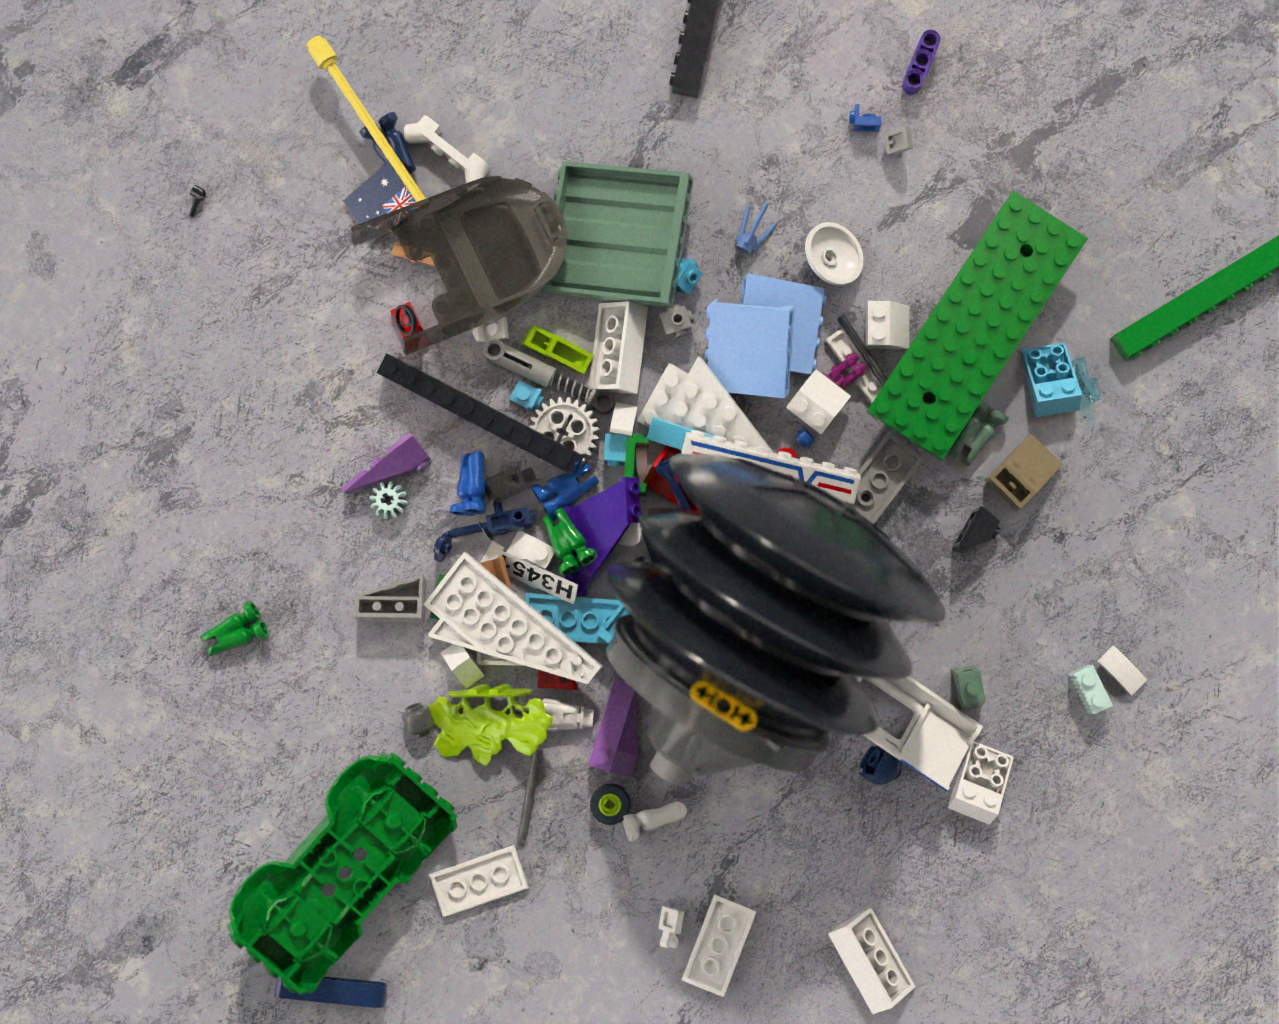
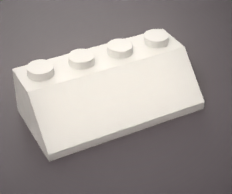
(618, 347)
(872, 961)

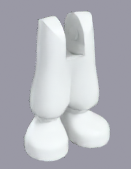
(652, 819)

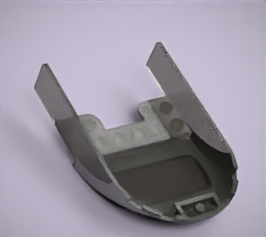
(490, 244)

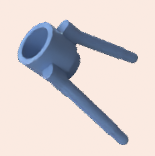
(747, 241)

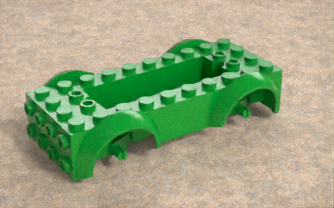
(281, 904)

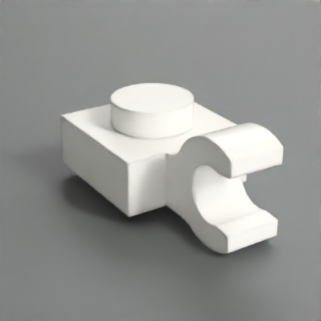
(671, 924)

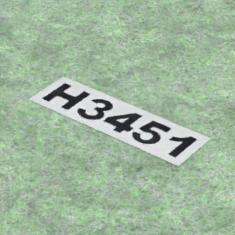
(539, 577)

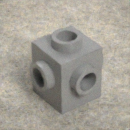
(672, 328)

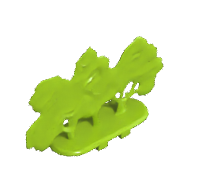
(485, 728)

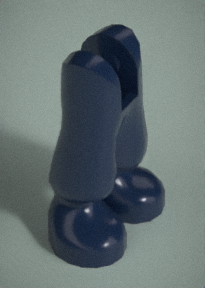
(394, 138)

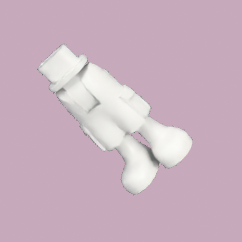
(565, 715)

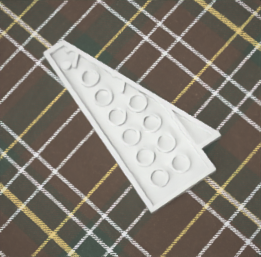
(700, 404)
(494, 620)

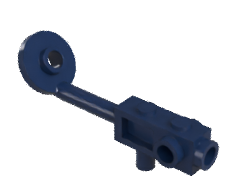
(496, 524)

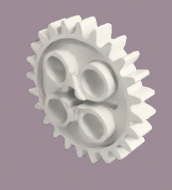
(582, 440)

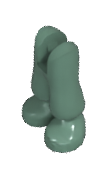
(977, 434)

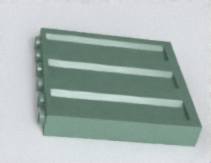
(621, 232)

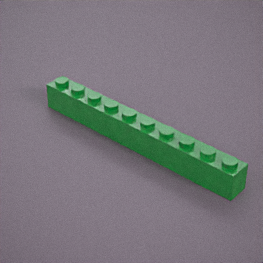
(1197, 300)

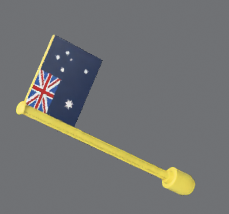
(392, 184)

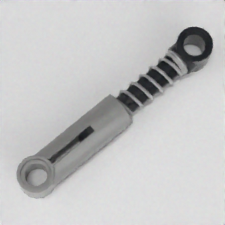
(546, 375)

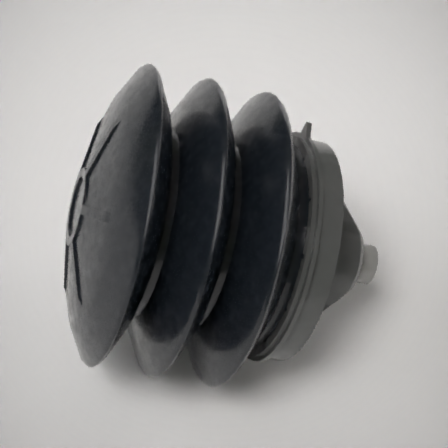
(768, 601)

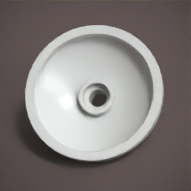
(834, 253)

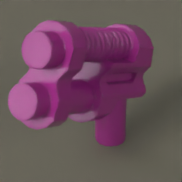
(837, 376)

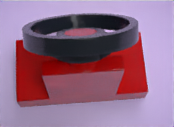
(406, 319)

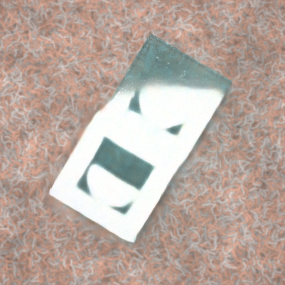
(1088, 386)

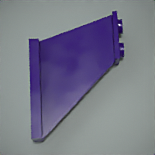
(603, 523)

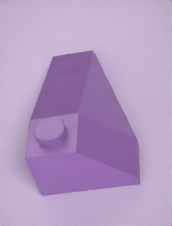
(402, 459)
(618, 734)

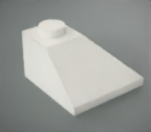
(531, 550)

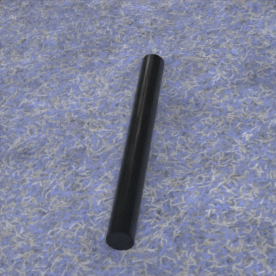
(877, 371)

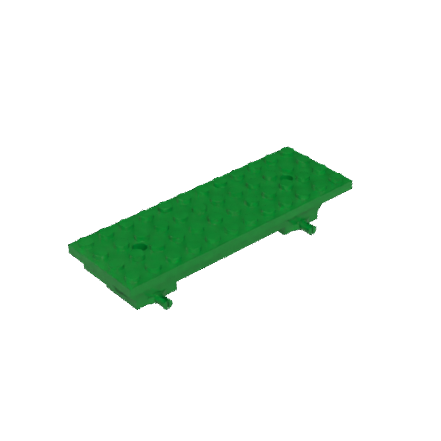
(977, 325)

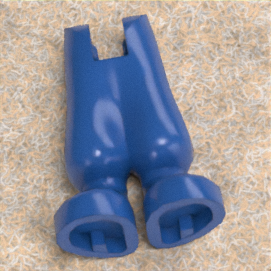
(470, 486)
(567, 489)

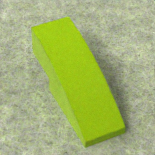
(557, 349)

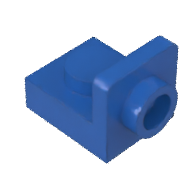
(864, 123)

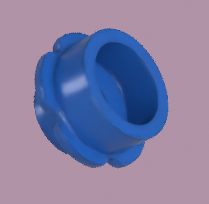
(805, 438)

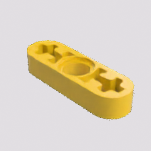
(733, 704)

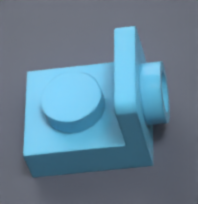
(527, 396)

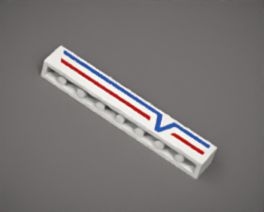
(835, 481)

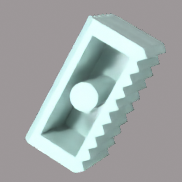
(1090, 689)

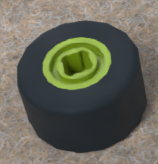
(610, 804)

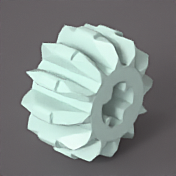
(393, 493)

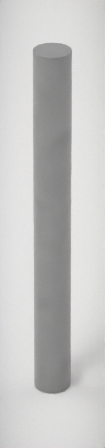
(529, 794)

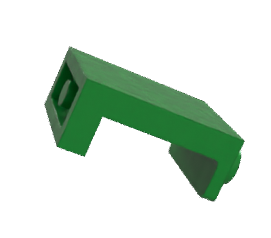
(637, 440)

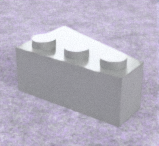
(393, 603)

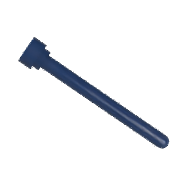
(664, 471)

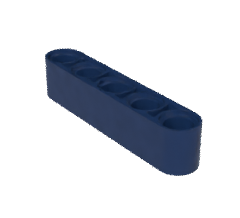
(340, 991)

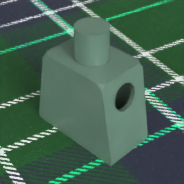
(968, 687)

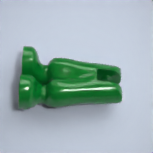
(565, 539)
(232, 632)

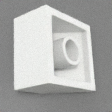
(886, 325)
(818, 401)

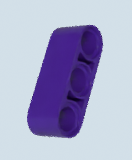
(922, 52)

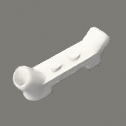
(428, 132)

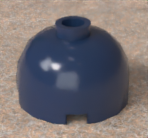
(880, 766)

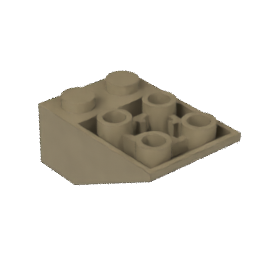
(1023, 472)

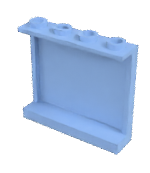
(807, 310)
(750, 348)

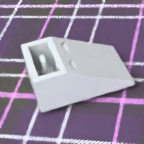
(981, 783)

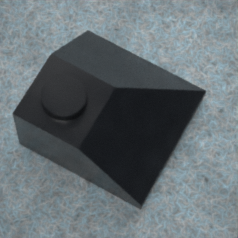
(978, 529)

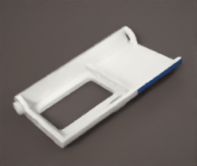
(935, 735)

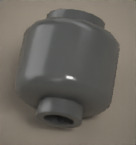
(418, 719)

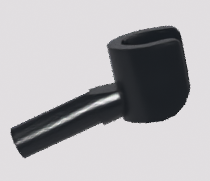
(199, 194)

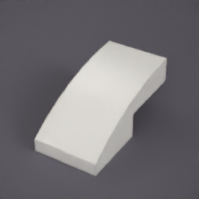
(623, 418)
(1122, 670)

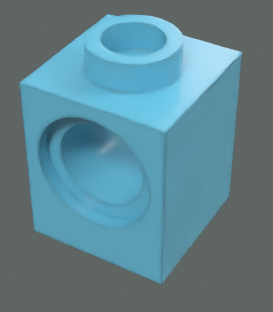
(615, 449)

